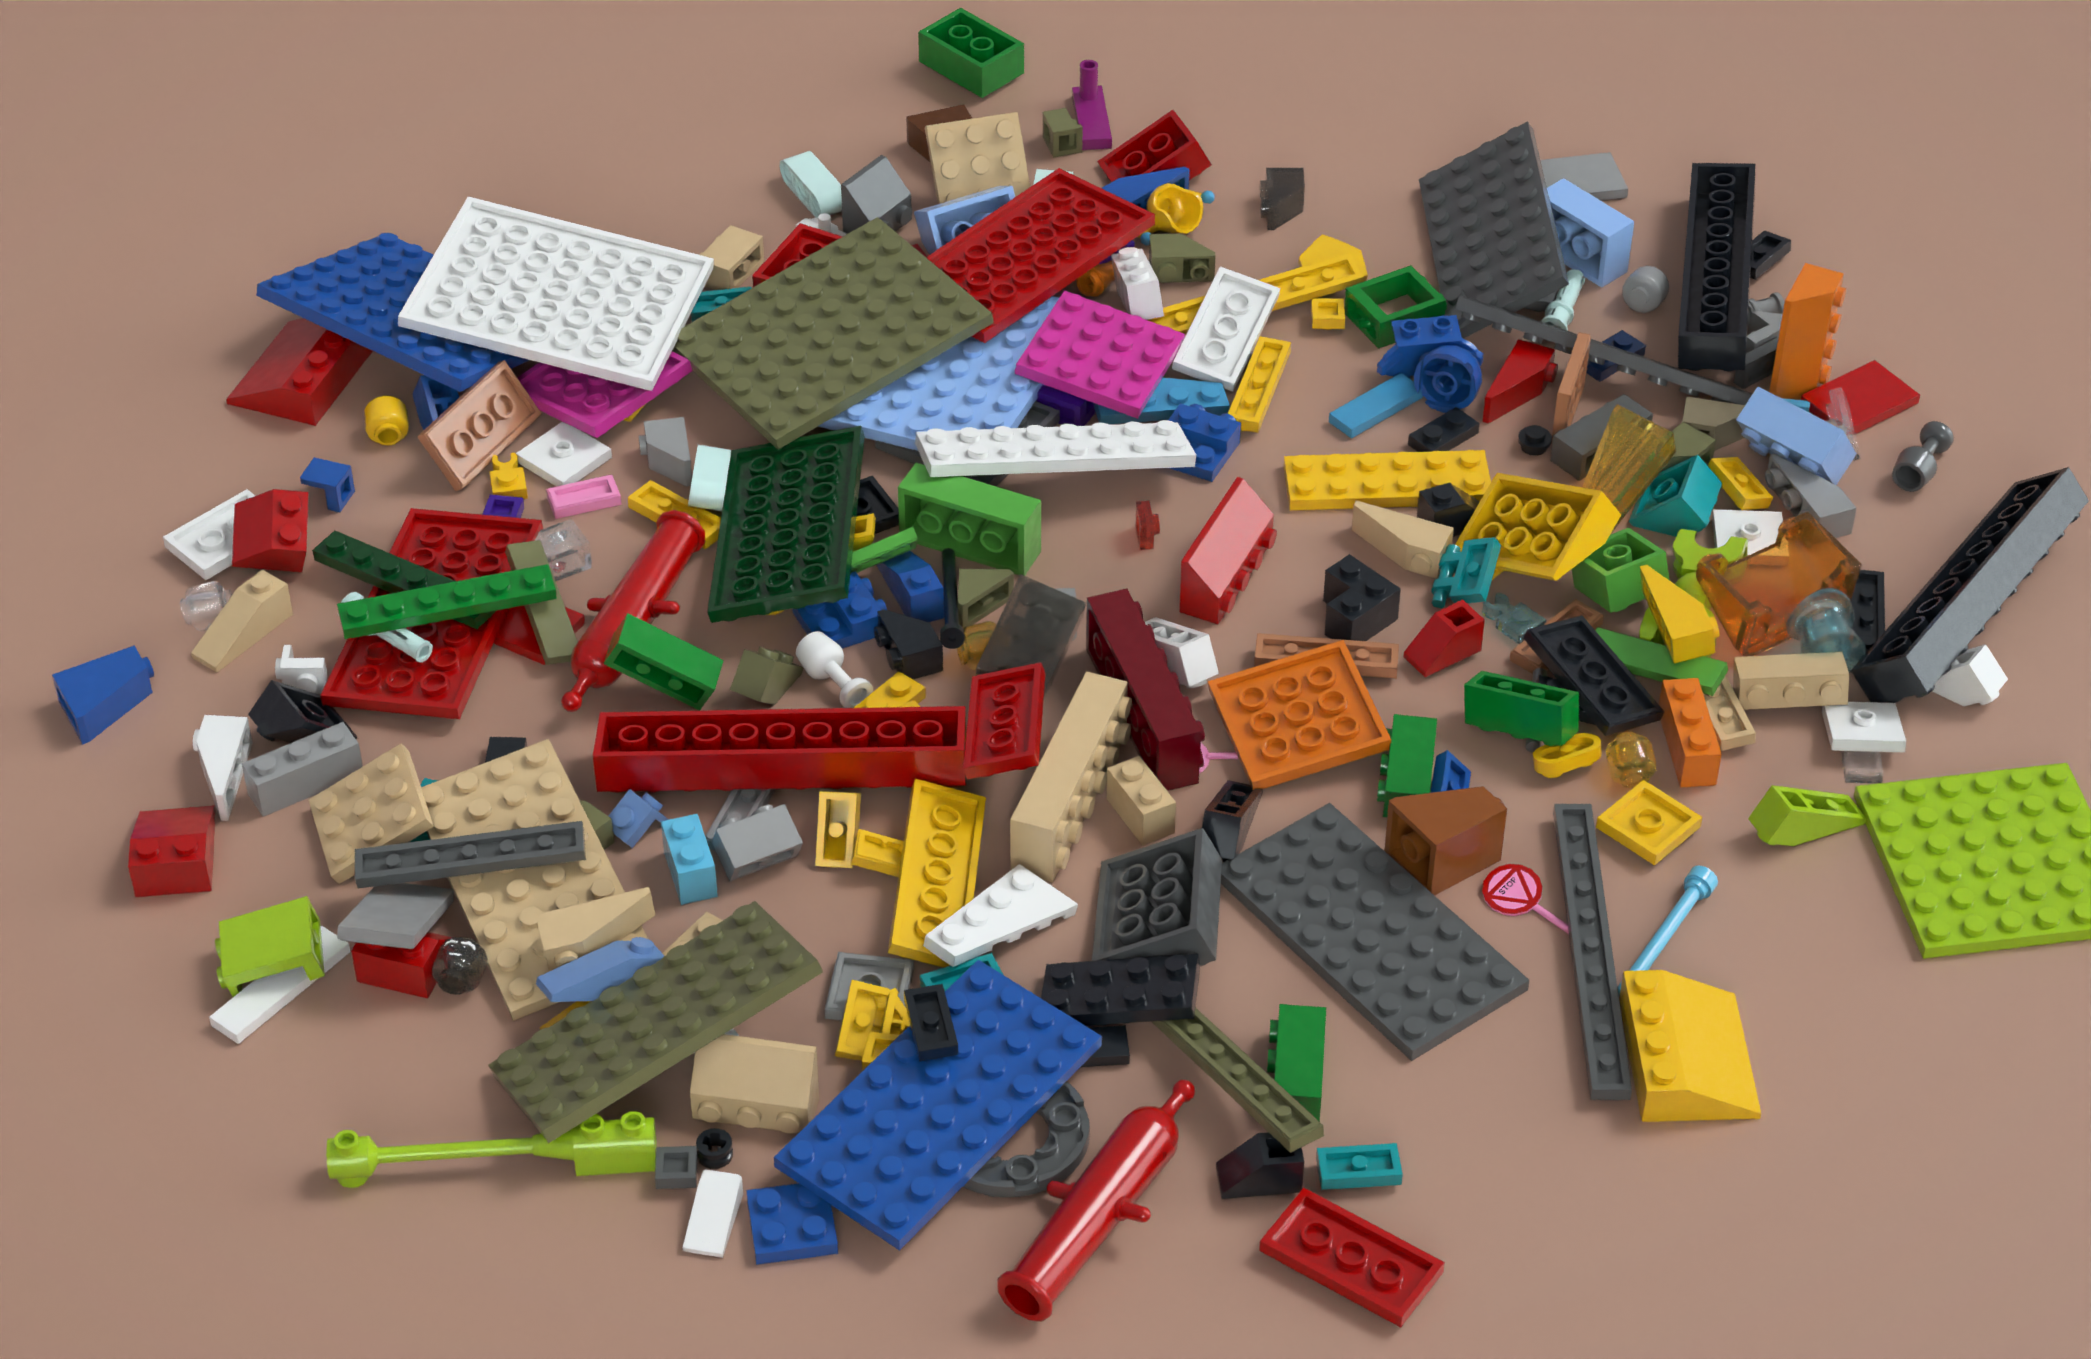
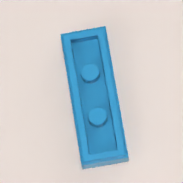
(1375, 405)

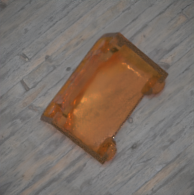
(1764, 588)

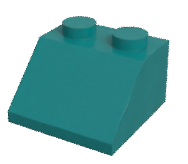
(1678, 499)

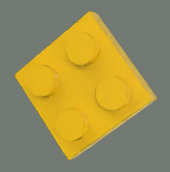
(1649, 822)

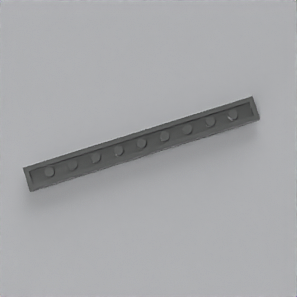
(1599, 352)
(1592, 953)

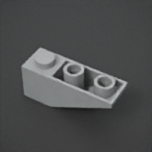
(1806, 492)

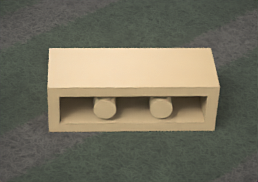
(1791, 680)

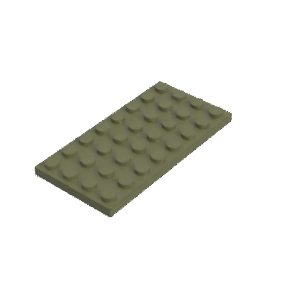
(653, 1020)

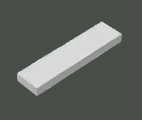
(271, 993)

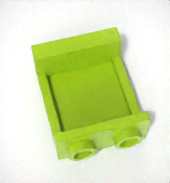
(269, 944)

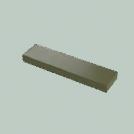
(549, 617)

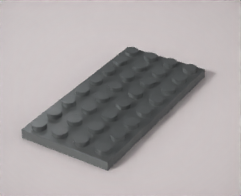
(1493, 227)
(1372, 931)

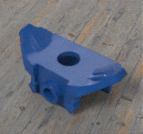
(1417, 338)

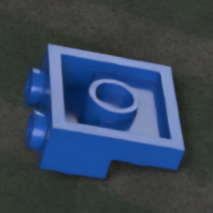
(1210, 436)
(848, 619)

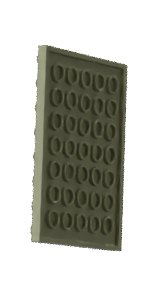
(829, 332)

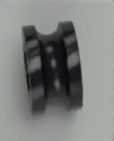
(711, 1138)

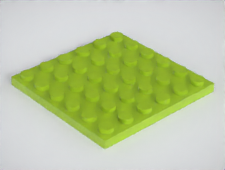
(1985, 857)

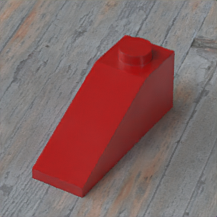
(1520, 379)

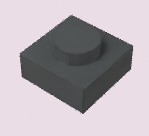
(676, 1167)

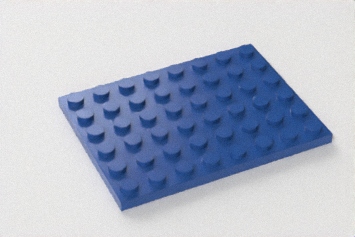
(362, 295)

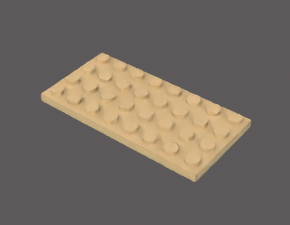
(501, 906)

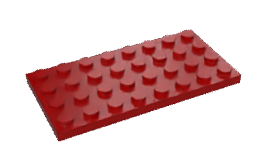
(1038, 245)
(384, 678)

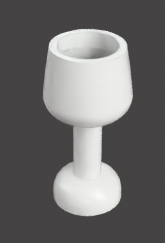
(823, 659)

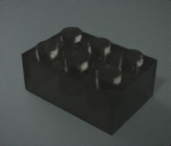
(1033, 629)

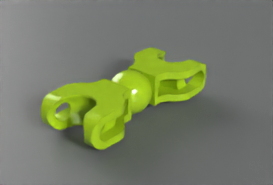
(1687, 556)

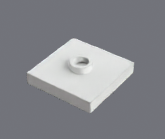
(563, 455)
(1756, 526)
(1864, 727)

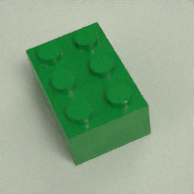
(971, 52)

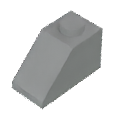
(667, 449)

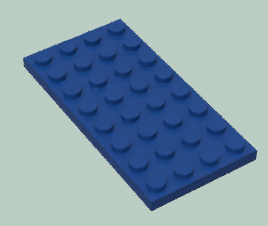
(921, 1129)

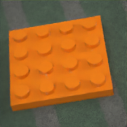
(1299, 715)

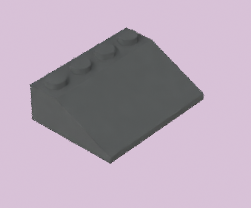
(1160, 901)

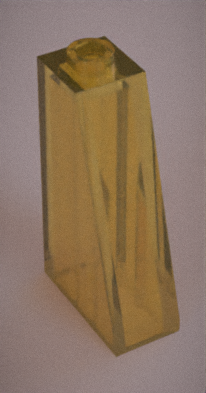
(1629, 458)

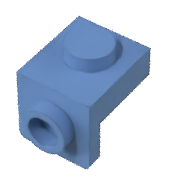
(634, 816)

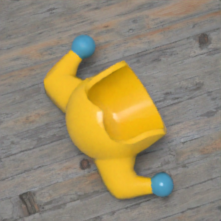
(1175, 209)

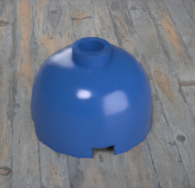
(1448, 378)

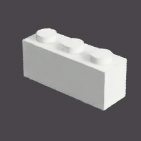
(1137, 283)

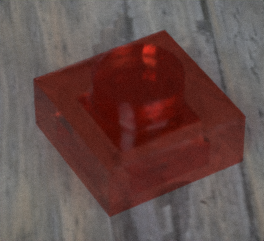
(1146, 525)

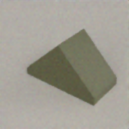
(982, 593)

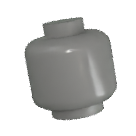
(1645, 289)

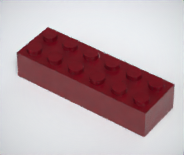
(1159, 714)

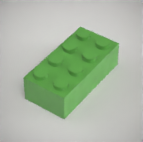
(972, 519)

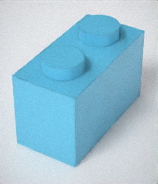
(689, 859)

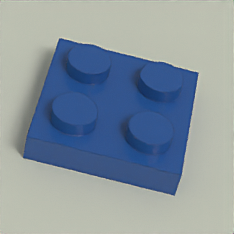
(790, 1224)

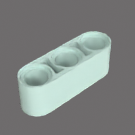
(812, 183)
(709, 478)

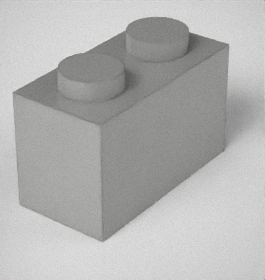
(756, 841)

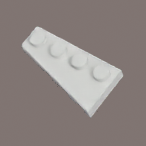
(998, 915)

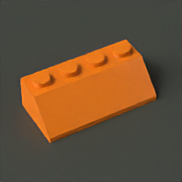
(1807, 332)

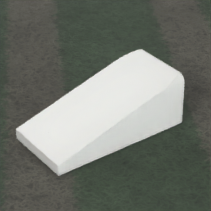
(713, 1213)

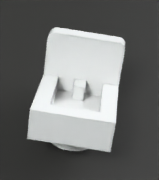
(302, 673)

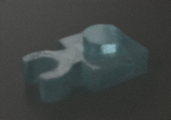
(1511, 619)

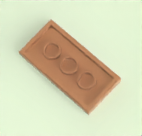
(479, 425)

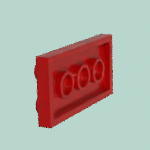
(1004, 721)
(1352, 1257)

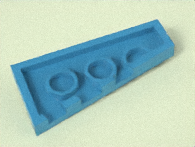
(1168, 397)

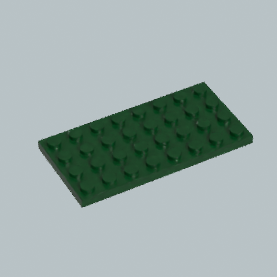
(787, 525)

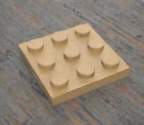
(977, 156)
(370, 809)

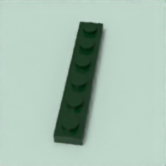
(382, 569)

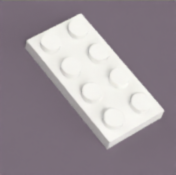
(1226, 328)

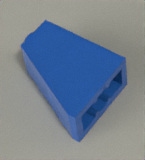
(103, 690)

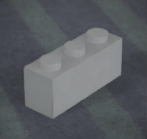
(301, 768)

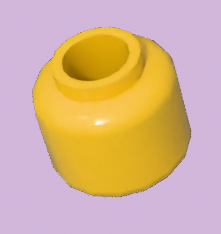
(386, 420)

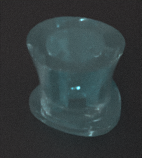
(1825, 625)

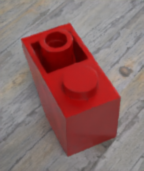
(1446, 639)

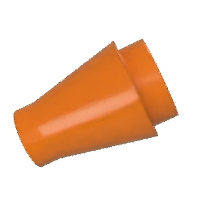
(1096, 279)

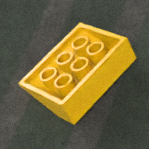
(1541, 524)
(1686, 1049)

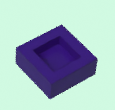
(504, 506)

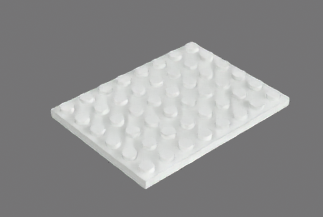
(557, 293)

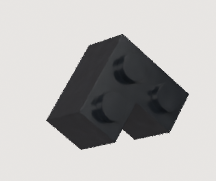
(1358, 601)

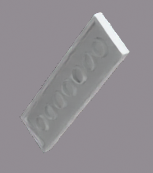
(1054, 449)

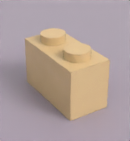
(735, 257)
(1141, 800)

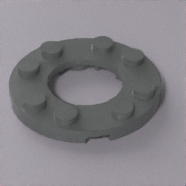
(1053, 1162)

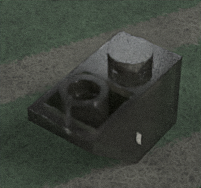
(1281, 195)

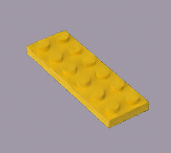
(1380, 478)
(935, 865)

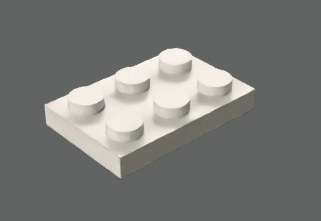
(208, 539)

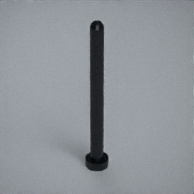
(951, 634)

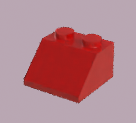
(271, 531)
(399, 968)

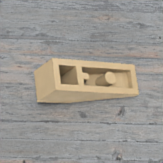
(1403, 538)
(245, 619)
(592, 925)

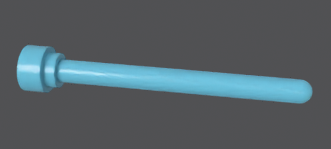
(1698, 885)

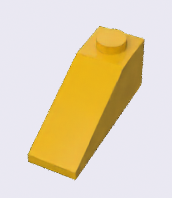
(1679, 617)

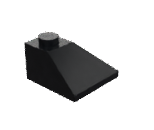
(292, 713)

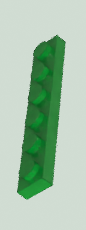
(446, 601)

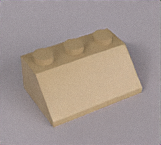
(755, 1083)

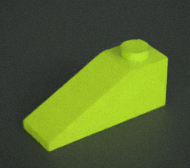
(1803, 815)

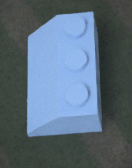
(949, 219)

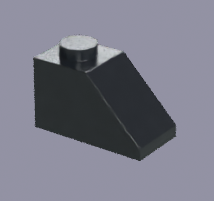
(1446, 506)

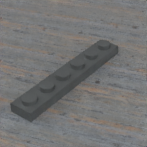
(469, 854)

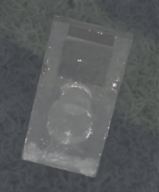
(1840, 416)

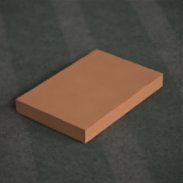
(1572, 384)

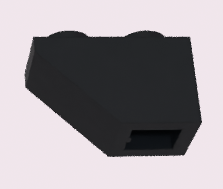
(909, 644)
(1260, 1169)

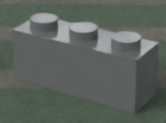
(1577, 444)

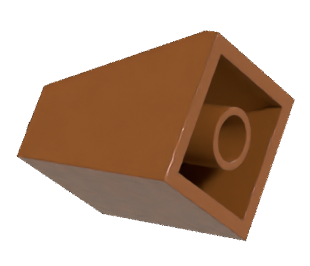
(1445, 835)

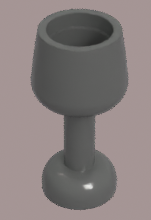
(1917, 464)

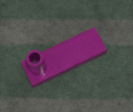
(1091, 108)

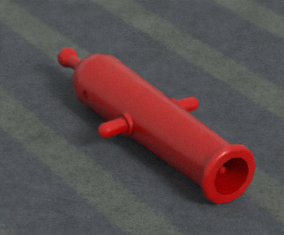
(639, 594)
(1094, 1205)

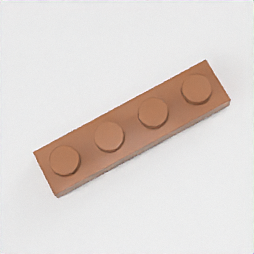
(1370, 658)

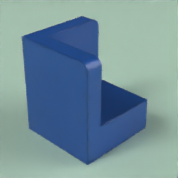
(333, 478)

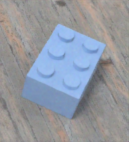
(1590, 233)
(1795, 435)

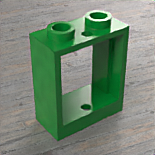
(1363, 302)

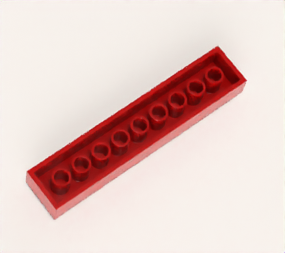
(779, 748)

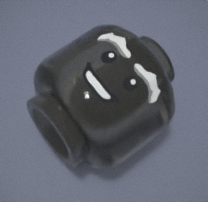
(459, 965)

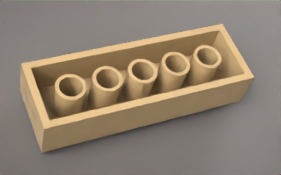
(1070, 776)

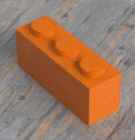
(1689, 733)

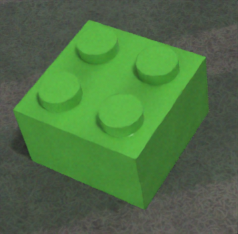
(1613, 571)

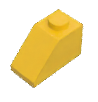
(837, 828)

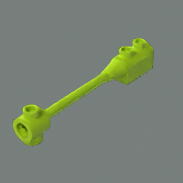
(593, 1145)

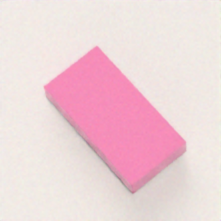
(583, 496)

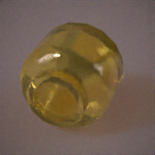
(975, 642)
(1630, 759)

